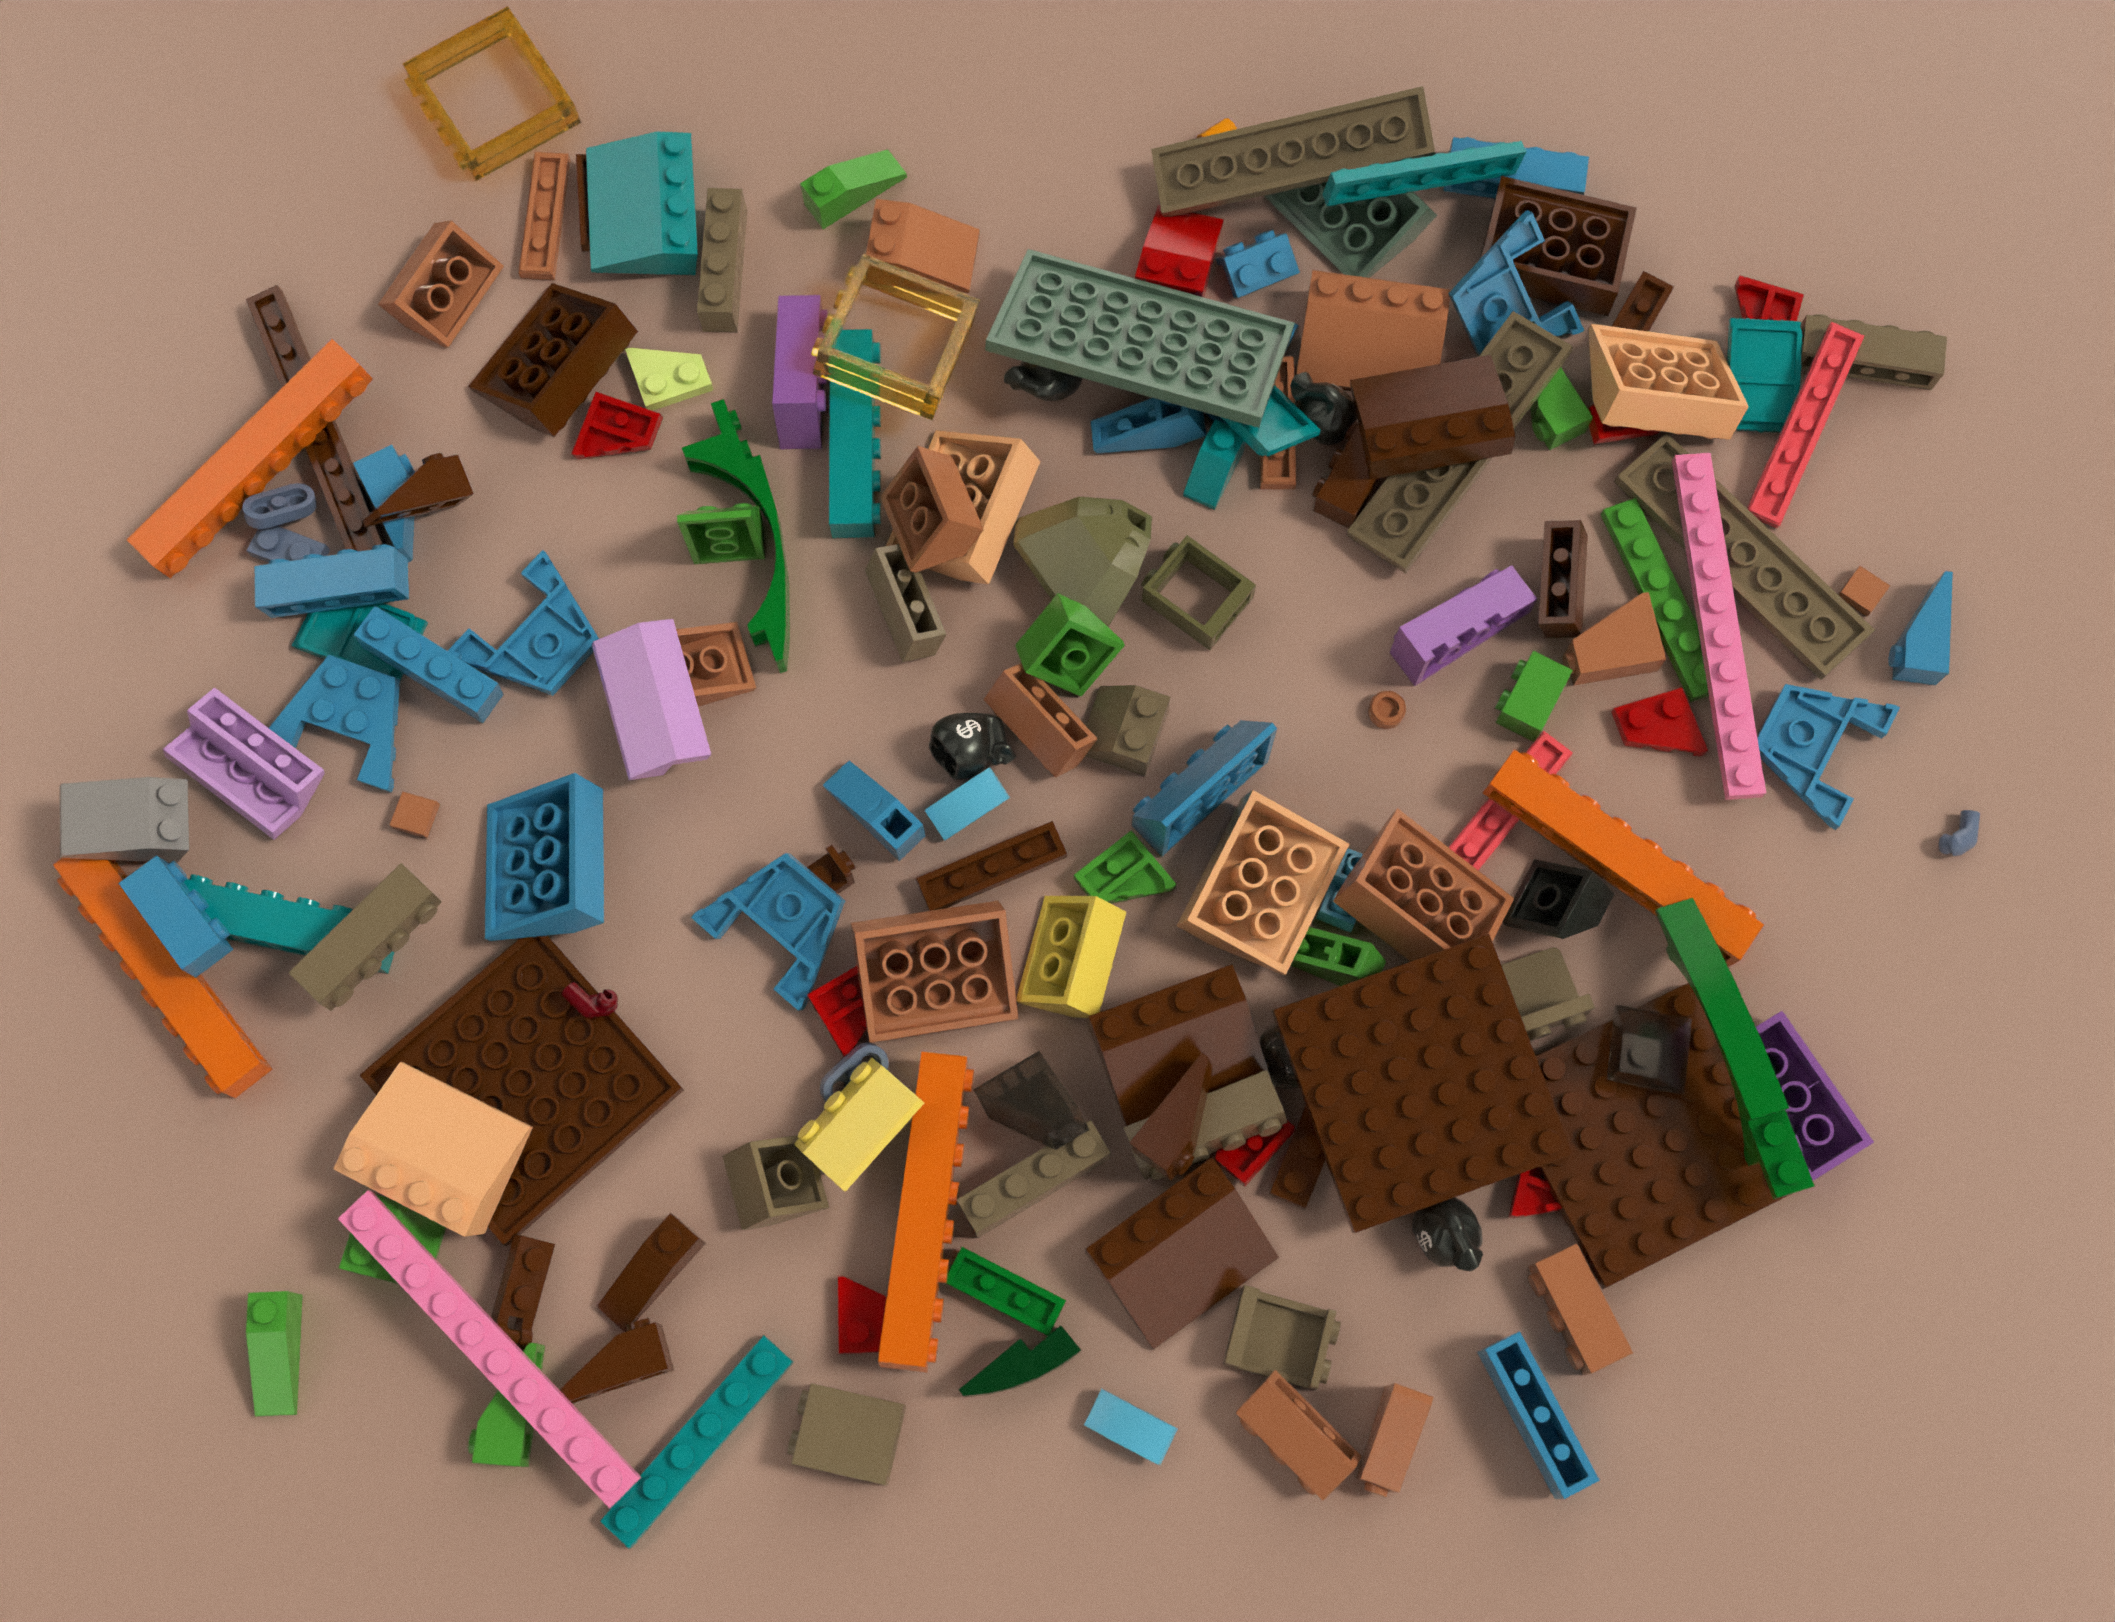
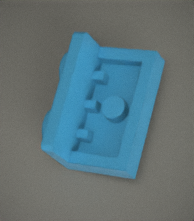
(1259, 263)

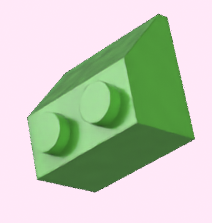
(1068, 646)
(426, 1231)

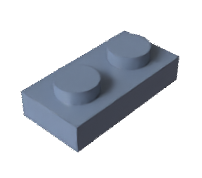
(283, 544)

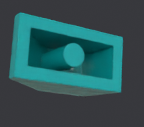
(1214, 465)

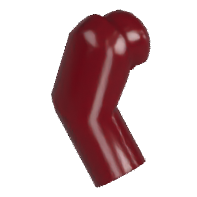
(591, 1005)

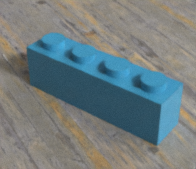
(1547, 168)
(331, 581)
(428, 664)
(1538, 1416)

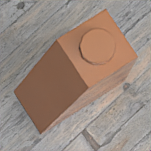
(1618, 645)
(1393, 1438)

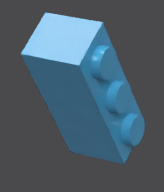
(177, 915)

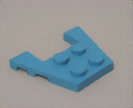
(1495, 290)
(545, 646)
(353, 704)
(1803, 735)
(792, 909)

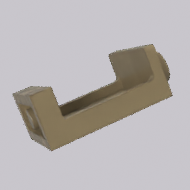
(1282, 1337)
(847, 1434)

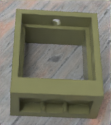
(1189, 550)

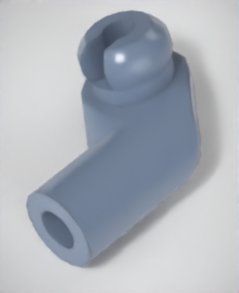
(1964, 838)

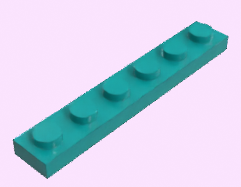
(1423, 173)
(697, 1442)

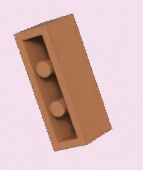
(1040, 720)
(1578, 1310)
(1298, 1436)

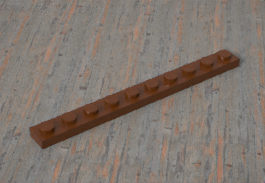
(328, 450)

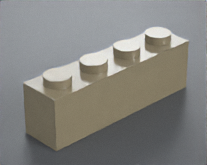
(722, 260)
(1885, 352)
(365, 938)
(1228, 1119)
(1032, 1181)

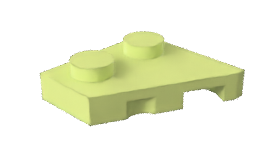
(668, 376)

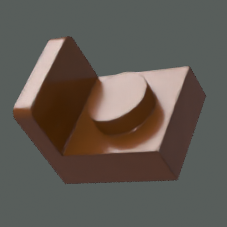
(834, 869)

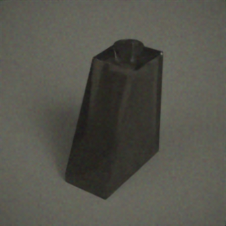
(1033, 1103)

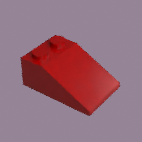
(1180, 251)

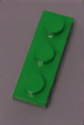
(1005, 1291)

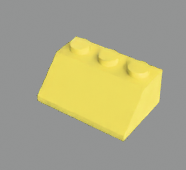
(1071, 955)
(857, 1123)

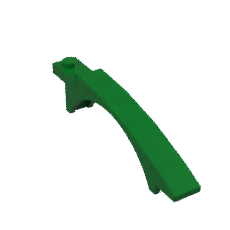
(733, 463)
(1757, 1091)

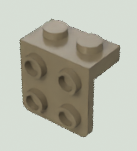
(1546, 993)

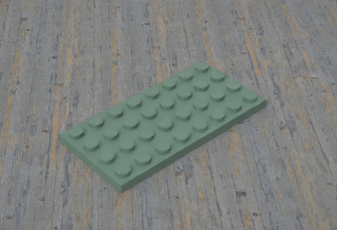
(1141, 337)

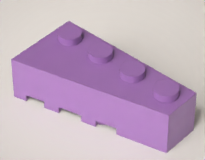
(796, 390)
(1461, 624)
(1817, 1111)

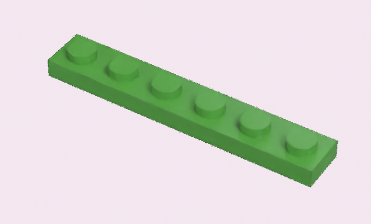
(1653, 575)

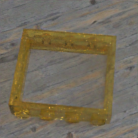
(516, 140)
(879, 381)

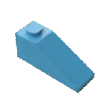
(1147, 426)
(381, 476)
(1924, 645)

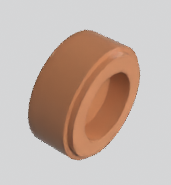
(1387, 709)

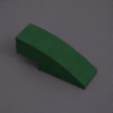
(1021, 1366)

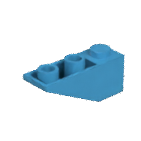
(876, 810)

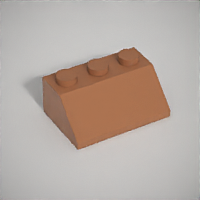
(441, 283)
(931, 510)

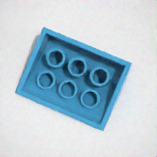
(1204, 784)
(545, 861)

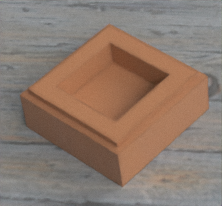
(1863, 591)
(414, 814)

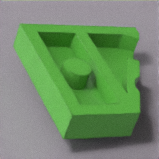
(1124, 873)

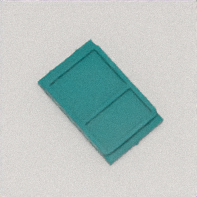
(1767, 369)
(1280, 427)
(333, 631)

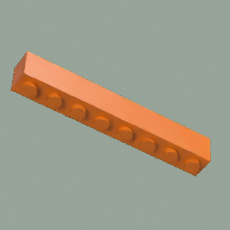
(250, 459)
(1615, 852)
(186, 1001)
(924, 1214)

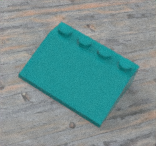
(642, 205)

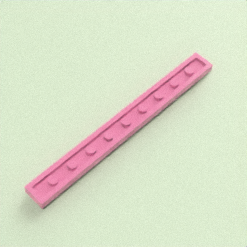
(1718, 627)
(490, 1349)

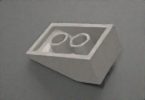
(125, 819)

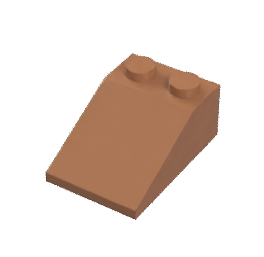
(923, 243)
(716, 662)

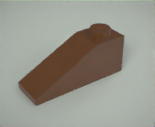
(430, 488)
(1174, 1127)
(650, 1271)
(624, 1361)

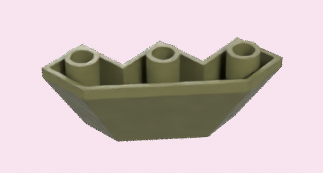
(1086, 550)

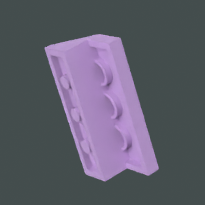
(650, 698)
(245, 764)

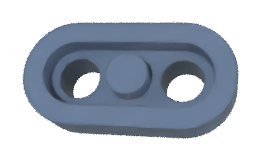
(279, 506)
(844, 1068)

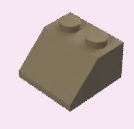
(1127, 726)
(773, 1182)

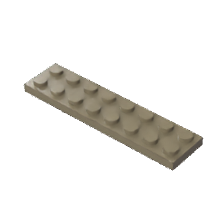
(1291, 152)
(1416, 504)
(1762, 568)

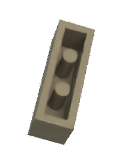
(905, 604)

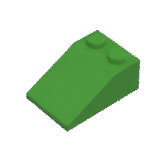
(723, 533)

